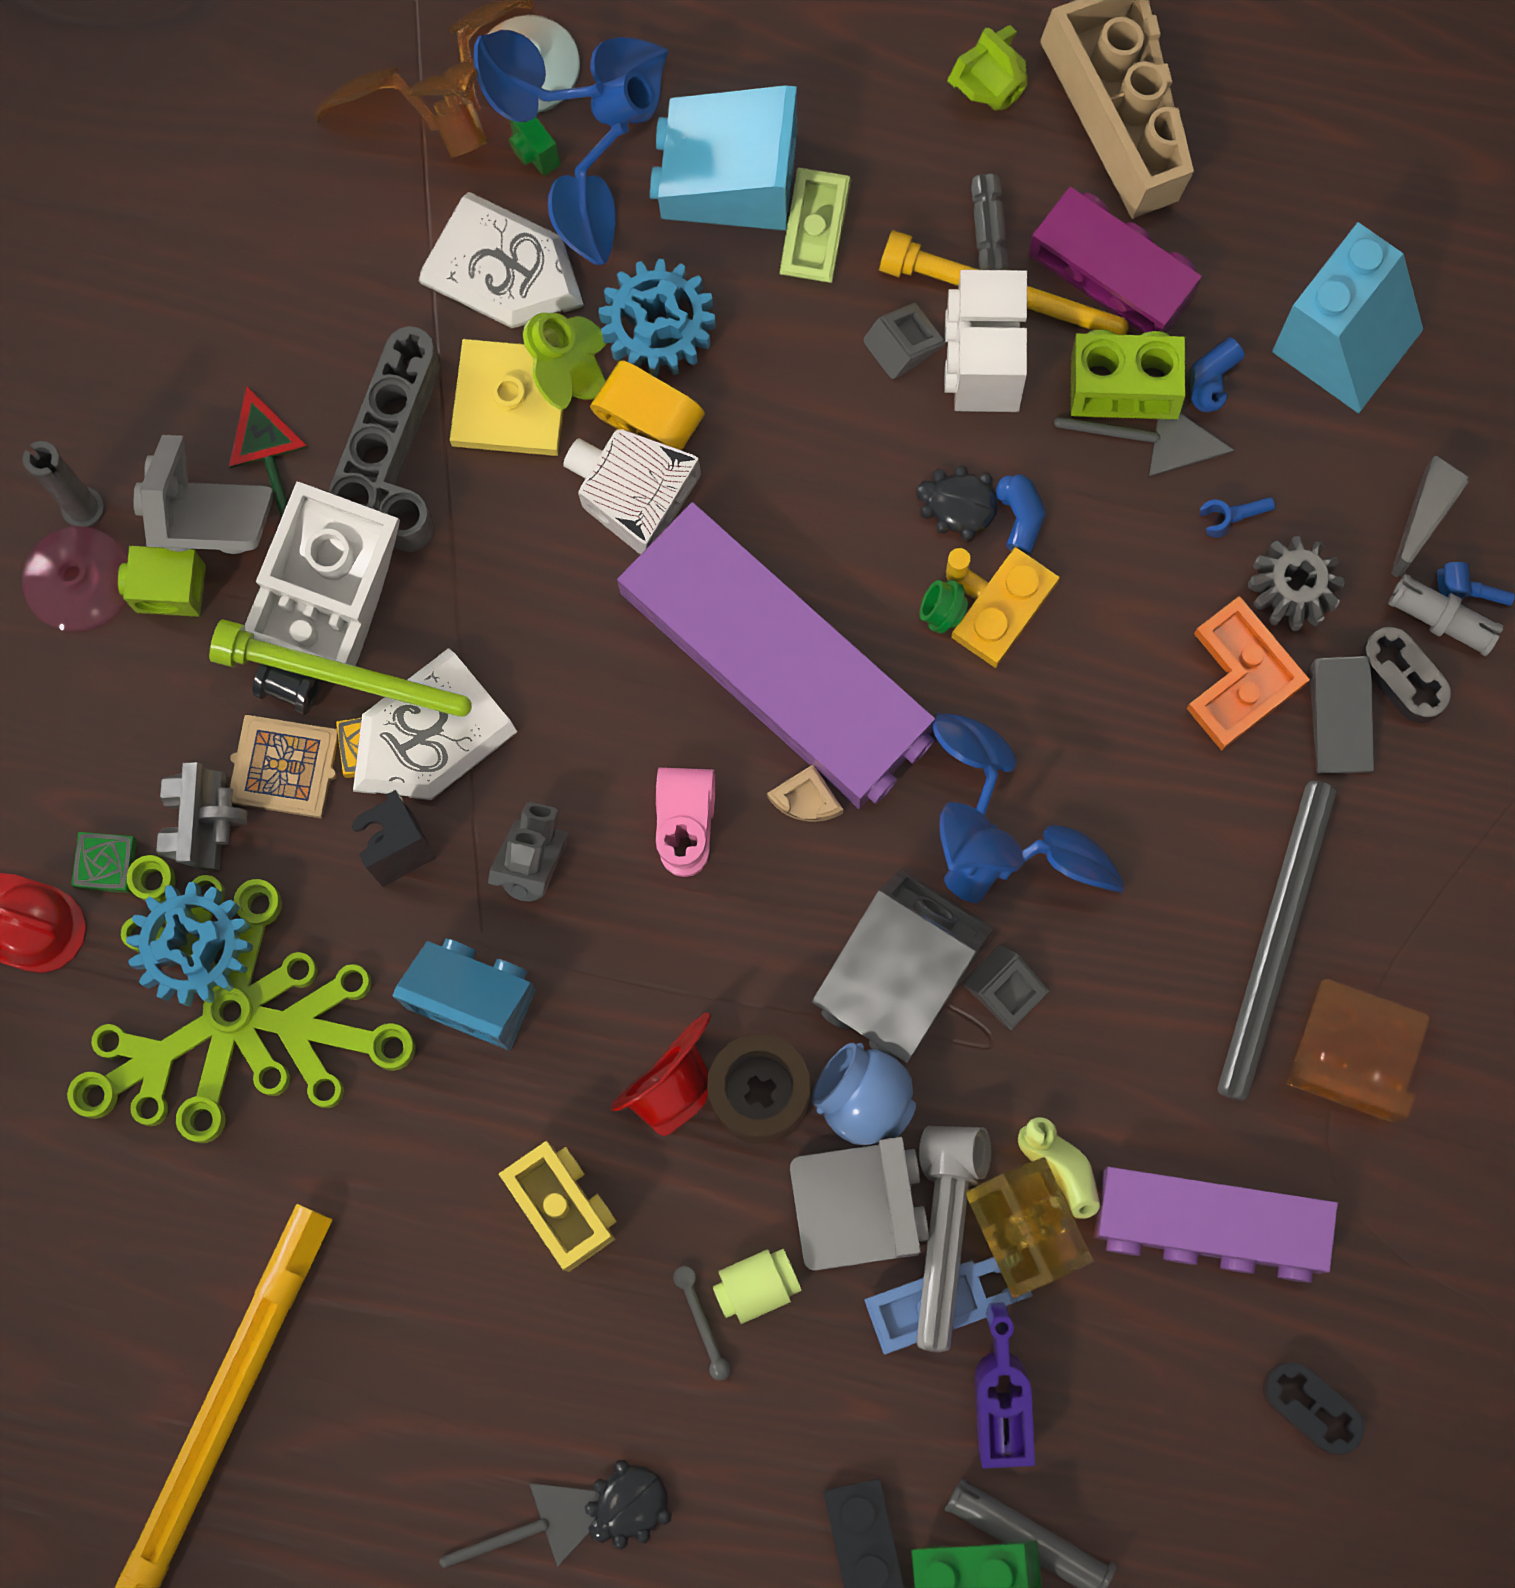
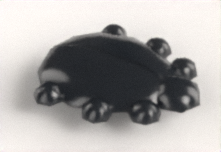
(958, 501)
(628, 1505)

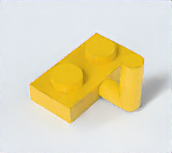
(1002, 605)

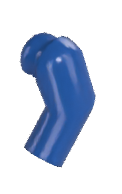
(1027, 507)

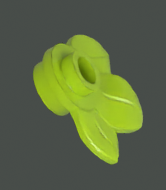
(568, 362)

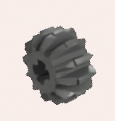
(1314, 595)

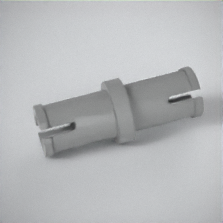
(1445, 614)

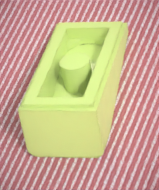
(815, 225)

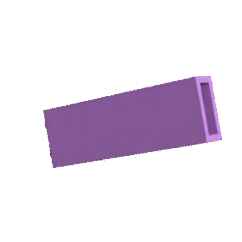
(777, 657)

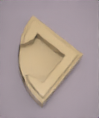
(806, 797)

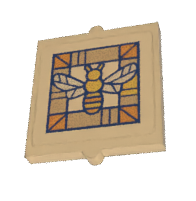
(283, 766)

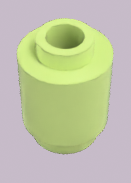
(756, 1285)

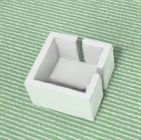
(985, 340)

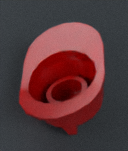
(38, 925)
(673, 1086)

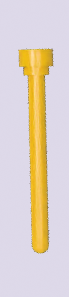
(905, 256)

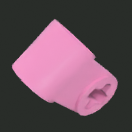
(684, 810)

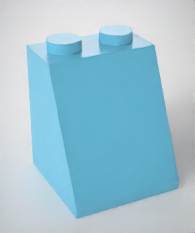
(728, 158)
(1353, 319)

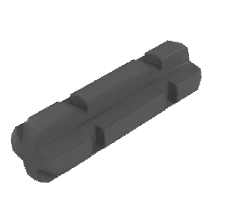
(989, 222)

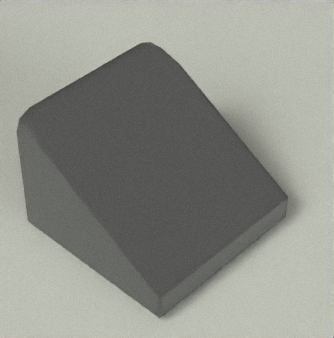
(903, 340)
(1006, 986)

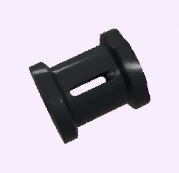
(287, 687)

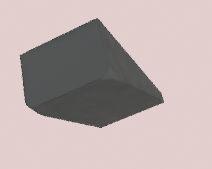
(1435, 496)
(1342, 714)

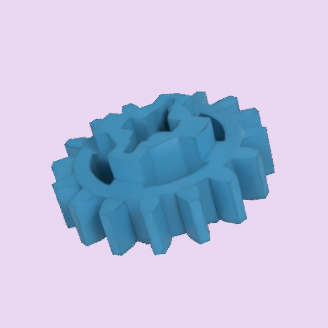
(646, 297)
(166, 950)

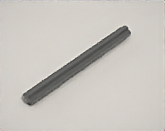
(1276, 941)

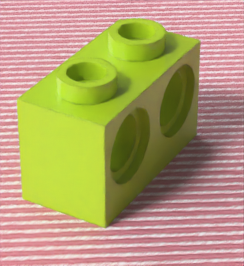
(1128, 389)

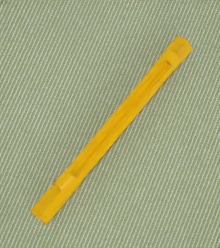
(225, 1399)

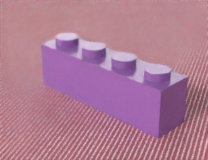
(1216, 1222)

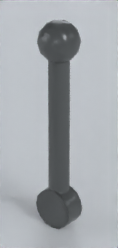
(685, 1278)

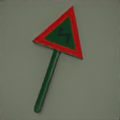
(262, 437)

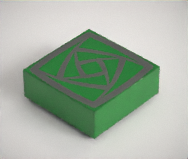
(103, 862)

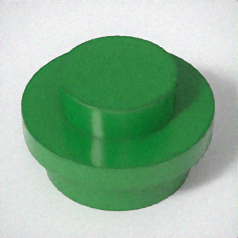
(943, 605)

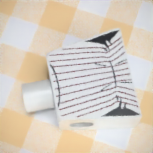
(633, 484)

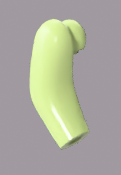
(1066, 1162)

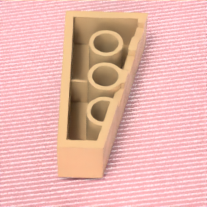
(1123, 96)

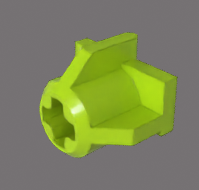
(991, 70)

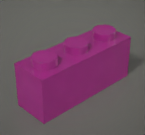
(1114, 263)

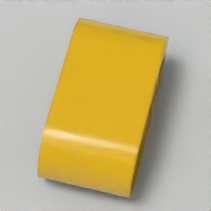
(646, 407)

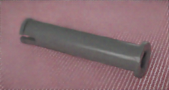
(78, 503)
(1011, 1526)

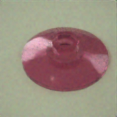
(87, 599)

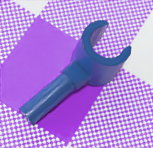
(1234, 513)
(1456, 580)

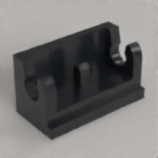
(398, 846)

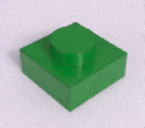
(534, 145)

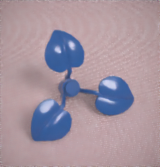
(624, 92)
(983, 852)

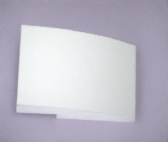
(323, 575)

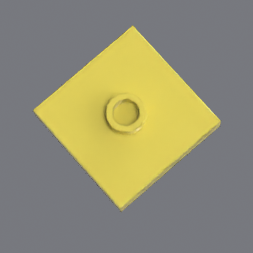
(500, 403)

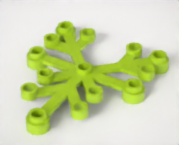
(294, 1025)

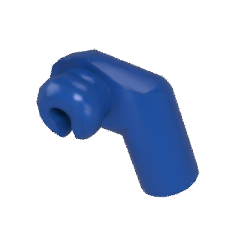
(1207, 375)

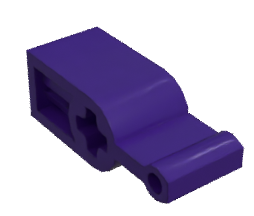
(1013, 1405)

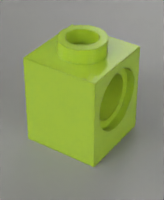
(162, 581)

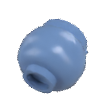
(864, 1095)

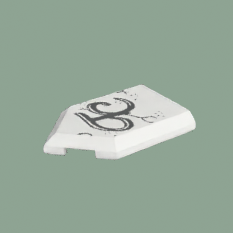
(501, 264)
(423, 748)

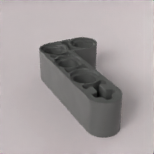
(392, 432)

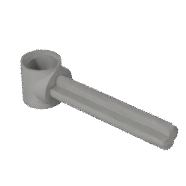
(953, 1161)

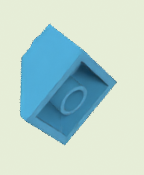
(465, 993)

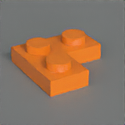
(1256, 679)

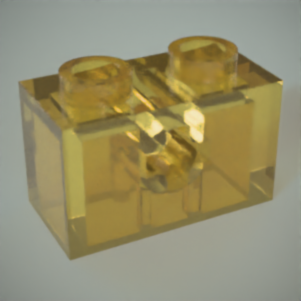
(1029, 1227)

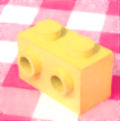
(557, 1206)

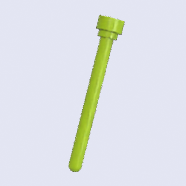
(235, 645)

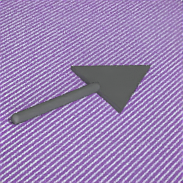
(1175, 441)
(561, 1518)

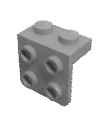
(197, 514)
(858, 1205)

